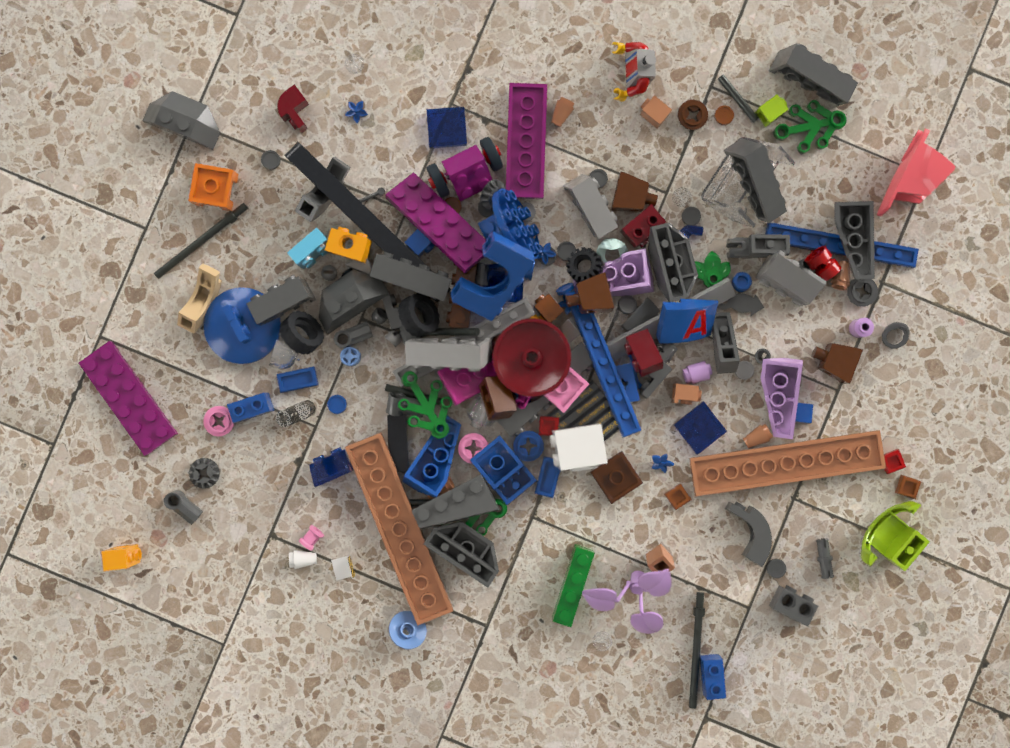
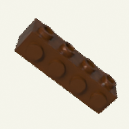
(460, 316)

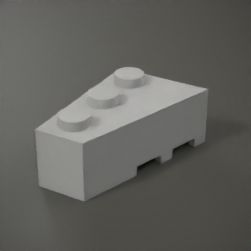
(592, 205)

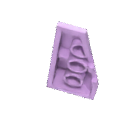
(629, 274)
(781, 389)

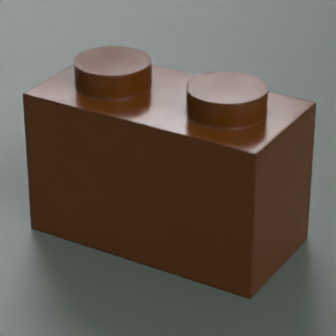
(497, 398)

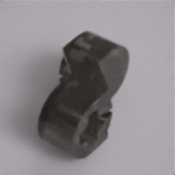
(287, 416)

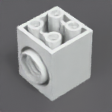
(578, 447)

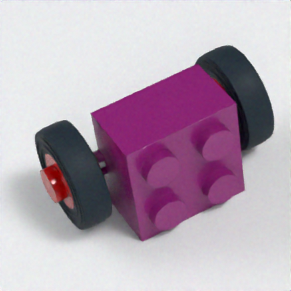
(466, 170)

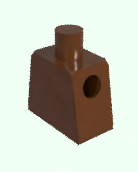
(632, 194)
(592, 296)
(838, 361)

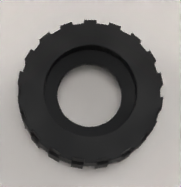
(409, 319)
(294, 339)

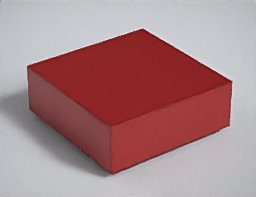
(547, 425)
(893, 461)

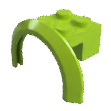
(893, 538)

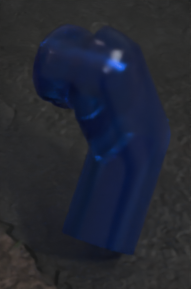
(689, 230)

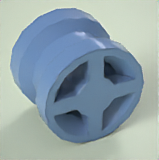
(348, 354)

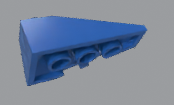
(433, 463)

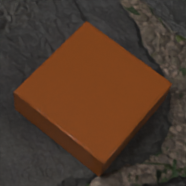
(908, 487)
(677, 496)

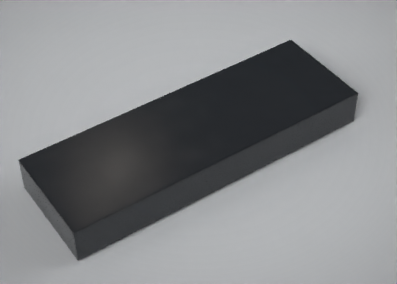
(398, 441)

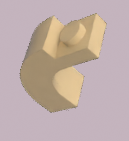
(206, 290)

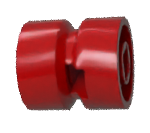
(822, 263)

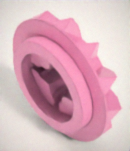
(210, 420)
(467, 441)

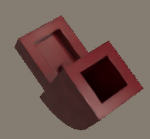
(290, 104)

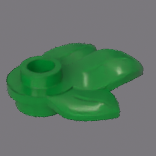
(712, 267)

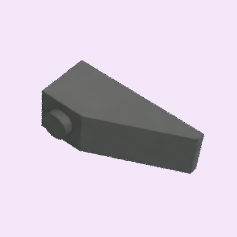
(724, 344)

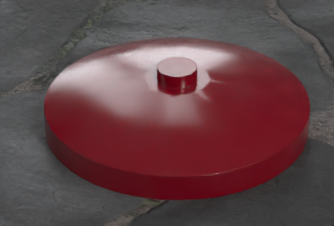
(532, 357)

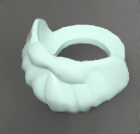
(611, 244)

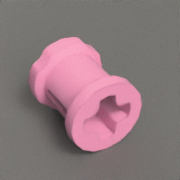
(311, 537)

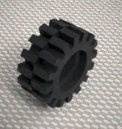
(584, 254)

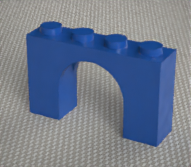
(490, 300)

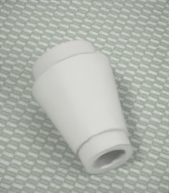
(301, 559)

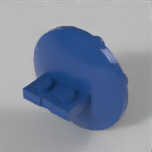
(509, 221)
(234, 332)

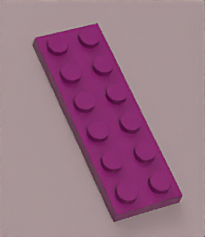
(526, 140)
(438, 221)
(128, 398)

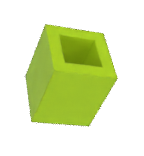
(771, 110)

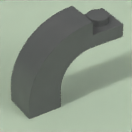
(315, 202)
(760, 533)

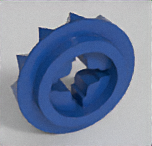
(521, 452)

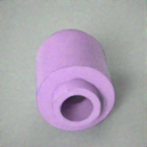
(856, 327)
(697, 372)

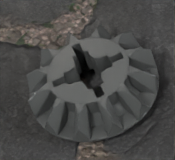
(488, 190)
(869, 287)
(212, 471)

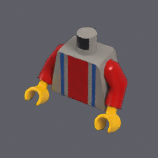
(639, 68)

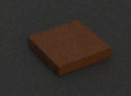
(616, 477)

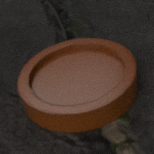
(724, 115)
(454, 203)

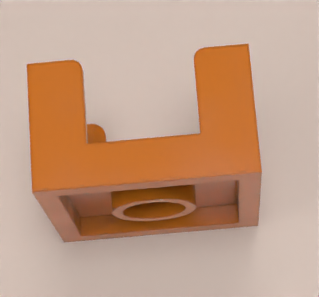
(212, 186)

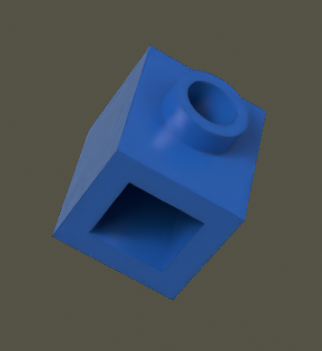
(419, 243)

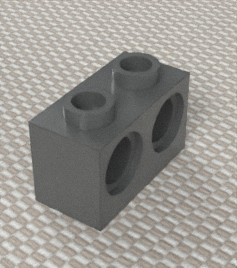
(791, 608)

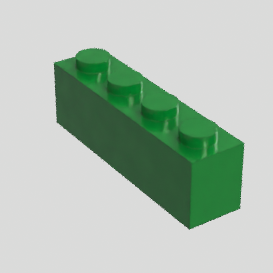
(573, 585)

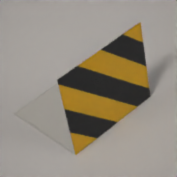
(343, 568)

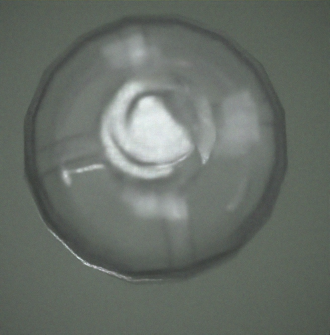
(283, 356)

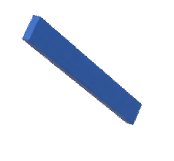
(813, 239)
(606, 371)

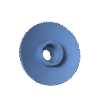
(406, 621)

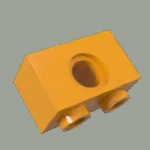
(338, 239)
(121, 557)

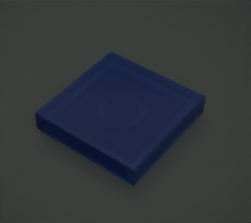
(446, 127)
(700, 428)

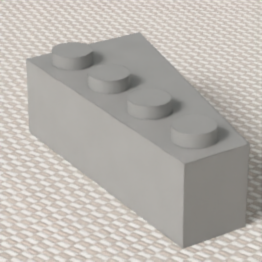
(448, 353)

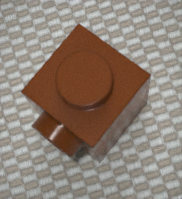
(548, 307)

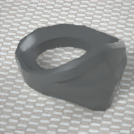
(893, 326)

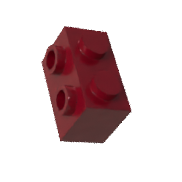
(639, 228)
(644, 353)

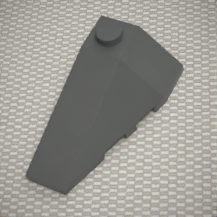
(856, 233)

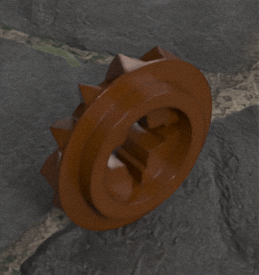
(693, 106)

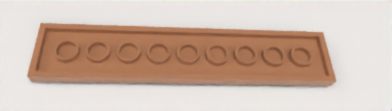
(787, 463)
(399, 528)

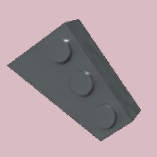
(280, 300)

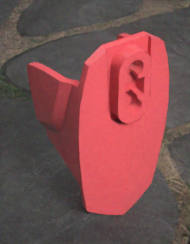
(917, 174)

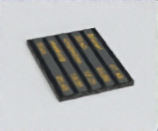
(588, 409)

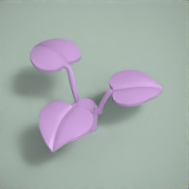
(655, 583)

